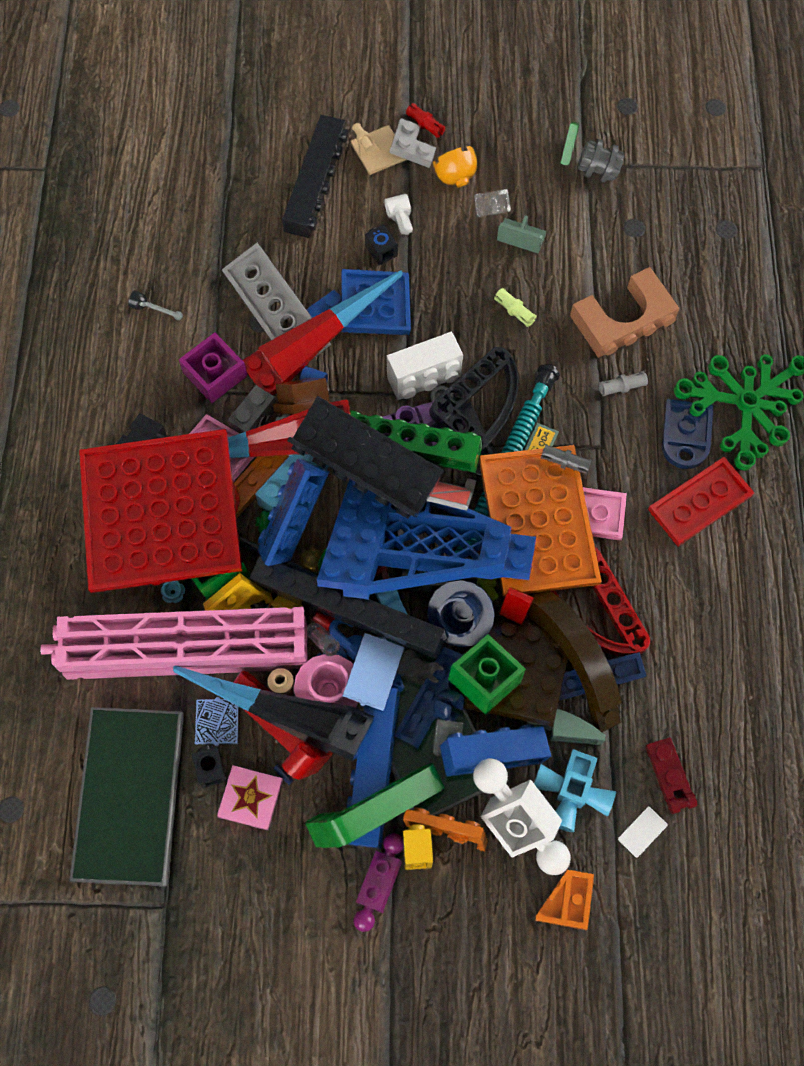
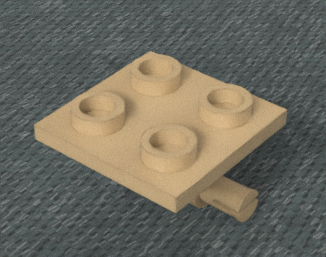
(374, 148)

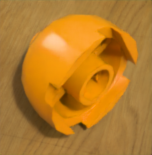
(456, 166)

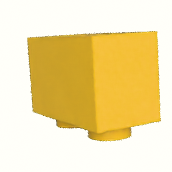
(417, 848)

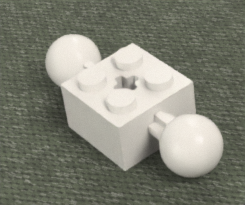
(521, 817)

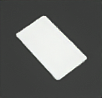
(642, 831)

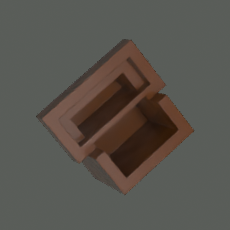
(299, 395)

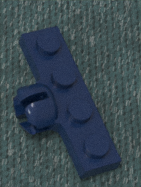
(623, 668)
(432, 702)

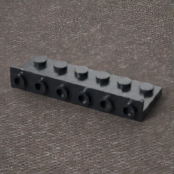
(366, 458)

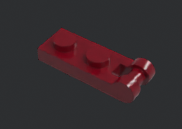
(670, 775)

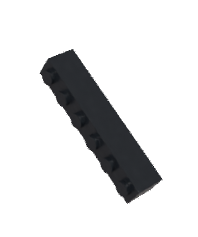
(314, 176)

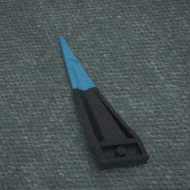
(319, 723)

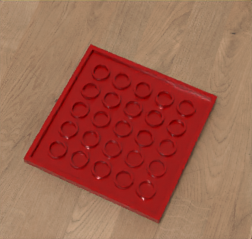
(159, 511)

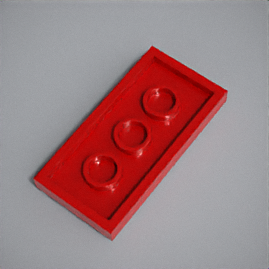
(701, 501)

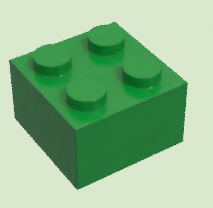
(486, 674)

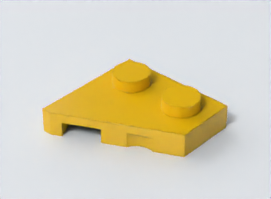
(236, 595)

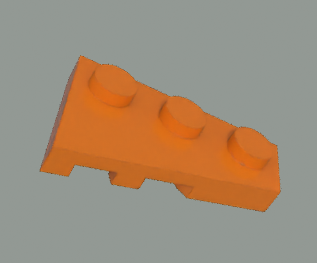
(446, 824)

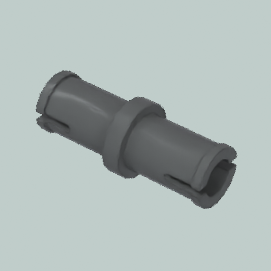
(566, 459)

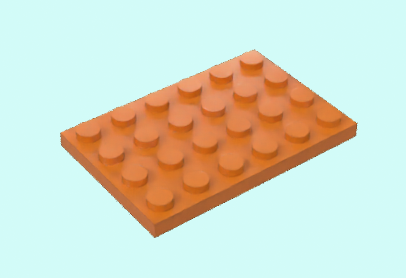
(543, 503)

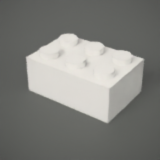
(424, 366)

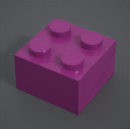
(213, 367)

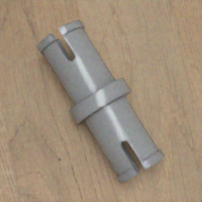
(623, 383)

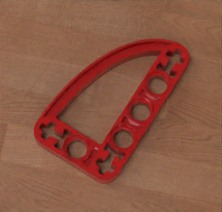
(614, 613)

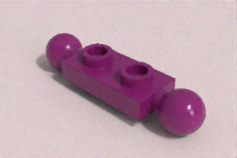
(378, 882)

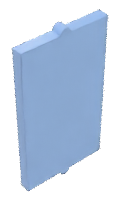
(373, 672)

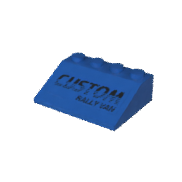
(292, 512)

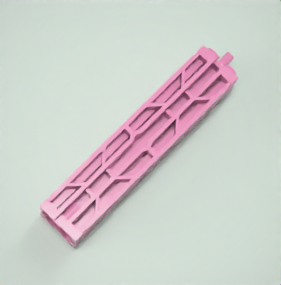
(192, 640)

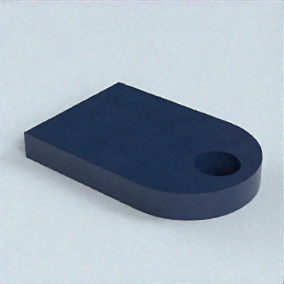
(686, 434)

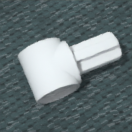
(399, 209)

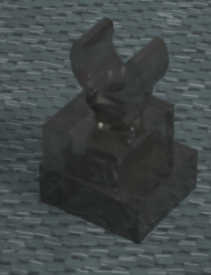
(415, 670)

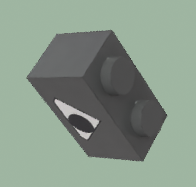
(253, 411)

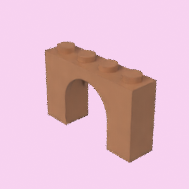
(607, 334)

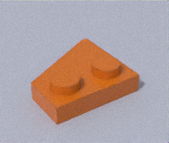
(569, 901)

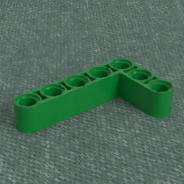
(345, 826)

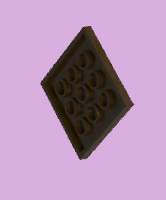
(541, 685)

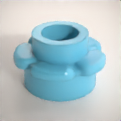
(168, 587)

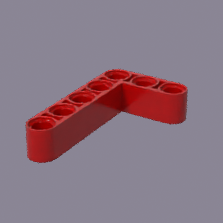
(303, 757)

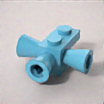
(574, 788)

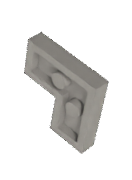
(408, 147)

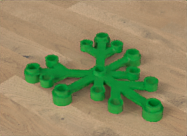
(767, 387)

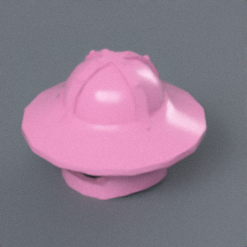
(324, 680)

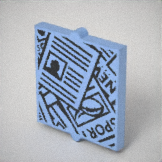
(216, 722)

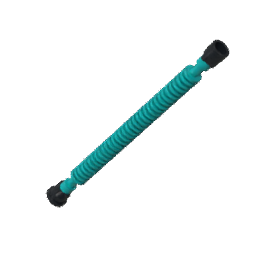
(523, 426)

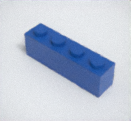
(510, 747)

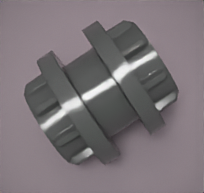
(601, 160)

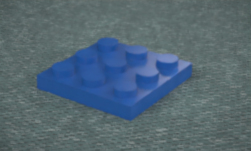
(388, 312)

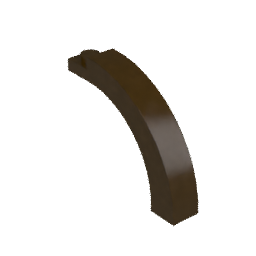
(584, 654)

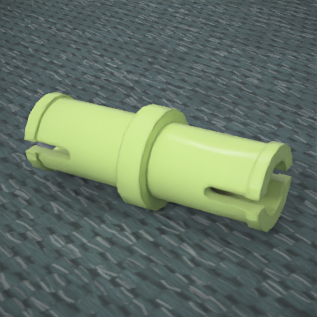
(515, 307)

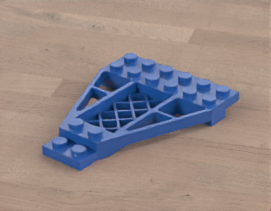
(360, 547)

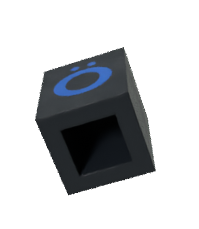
(381, 244)

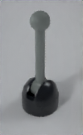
(139, 301)

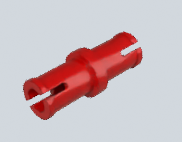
(425, 120)

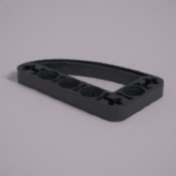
(452, 411)

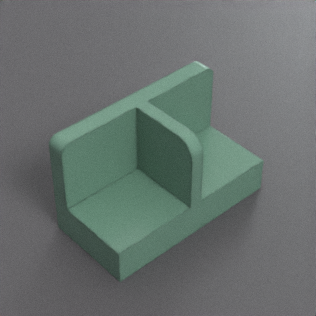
(521, 235)

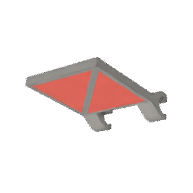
(453, 495)

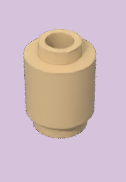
(278, 676)

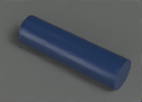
(283, 774)

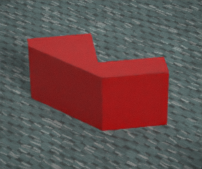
(516, 605)

